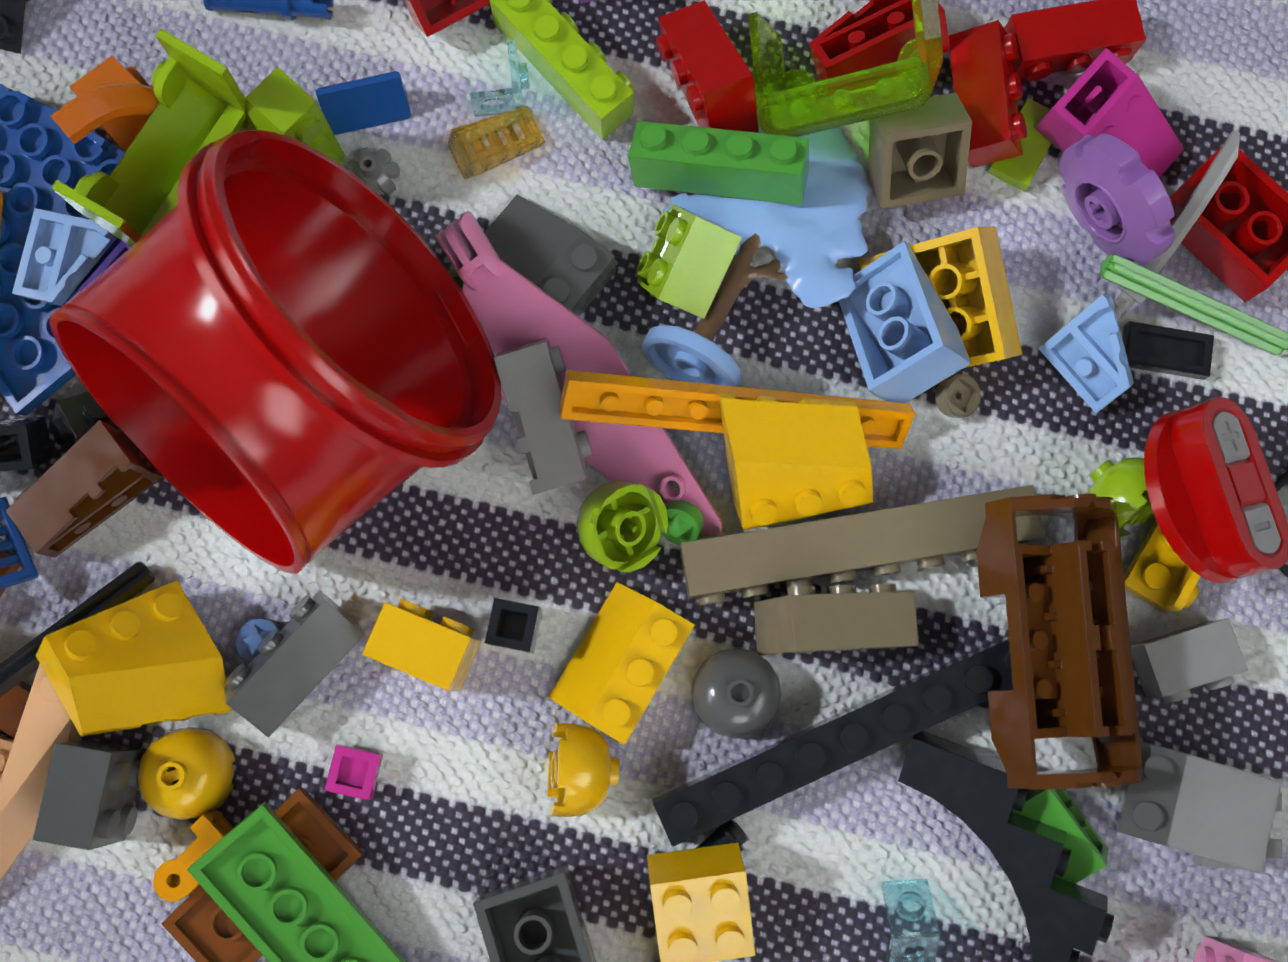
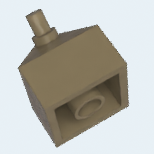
(920, 152)

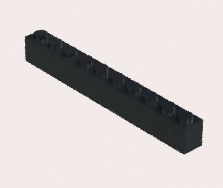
(834, 742)

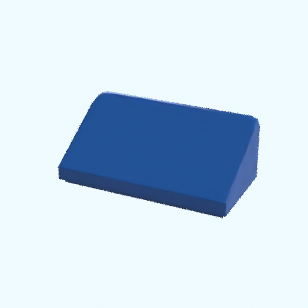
(364, 102)

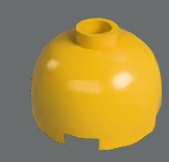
(579, 770)
(186, 773)

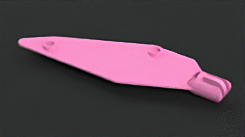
(520, 313)

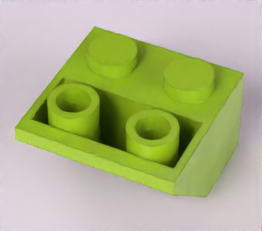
(687, 260)

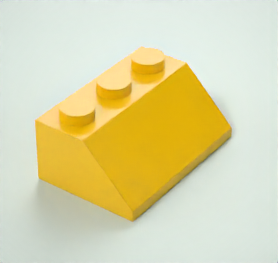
(621, 662)

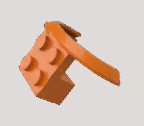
(111, 99)

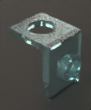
(511, 96)
(911, 920)

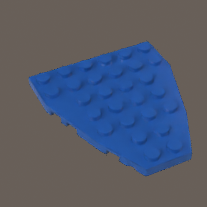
(31, 160)

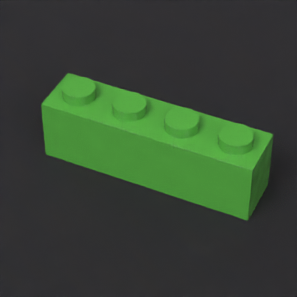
(719, 162)

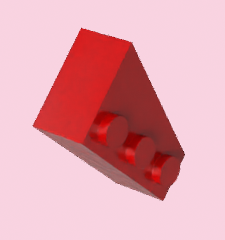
(868, 38)
(708, 69)

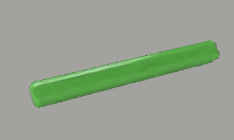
(1194, 304)

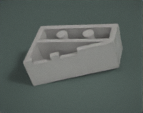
(533, 397)

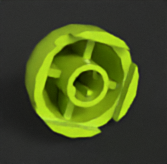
(1128, 488)
(622, 525)

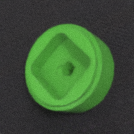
(684, 522)

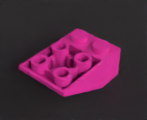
(1117, 103)

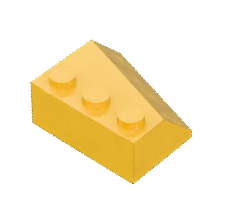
(974, 289)
(794, 458)
(136, 664)

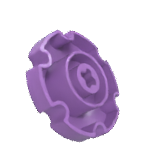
(1117, 198)

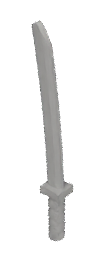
(1187, 216)

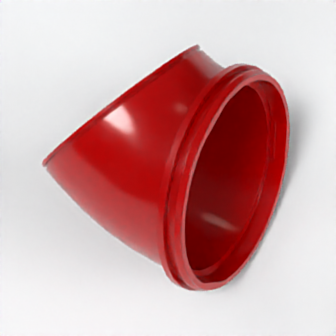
(283, 347)

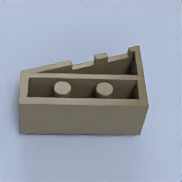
(836, 620)

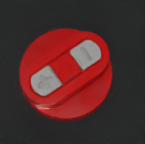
(1215, 492)

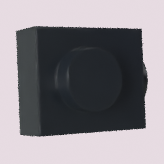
(75, 417)

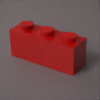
(1074, 36)
(989, 91)

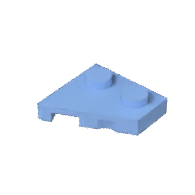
(58, 255)
(1092, 354)

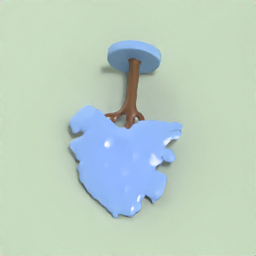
(805, 245)

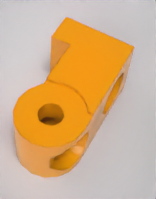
(171, 878)

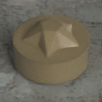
(958, 396)

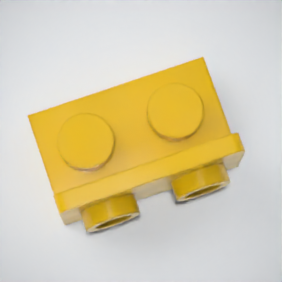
(1160, 575)

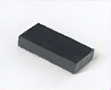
(1168, 350)

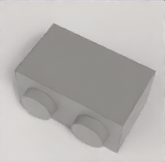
(1188, 659)

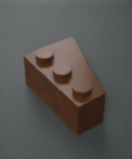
(82, 490)

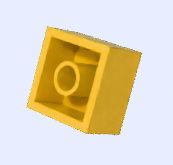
(423, 648)
(701, 904)

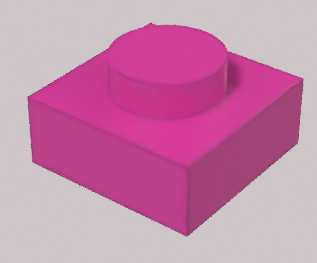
(353, 772)

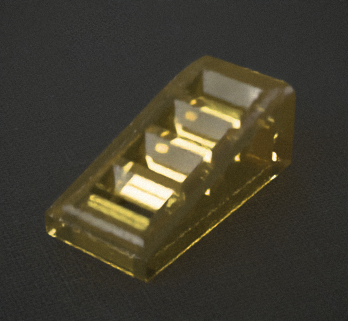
(484, 159)

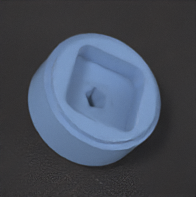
(251, 636)

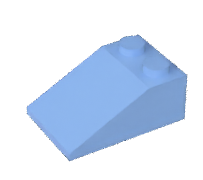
(901, 328)

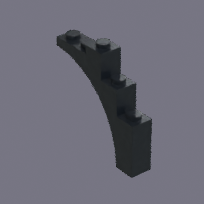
(1029, 852)

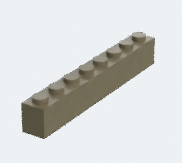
(844, 546)

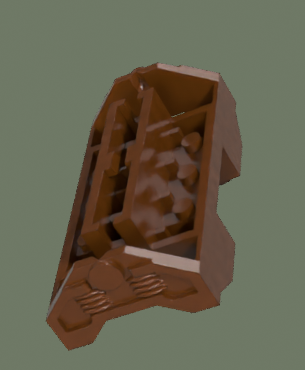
(1063, 641)

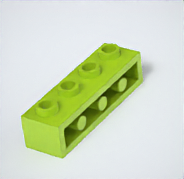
(567, 62)

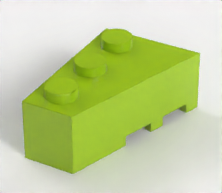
(287, 109)

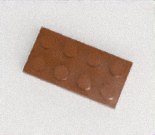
(207, 930)

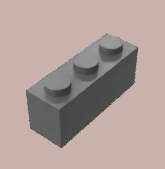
(292, 662)

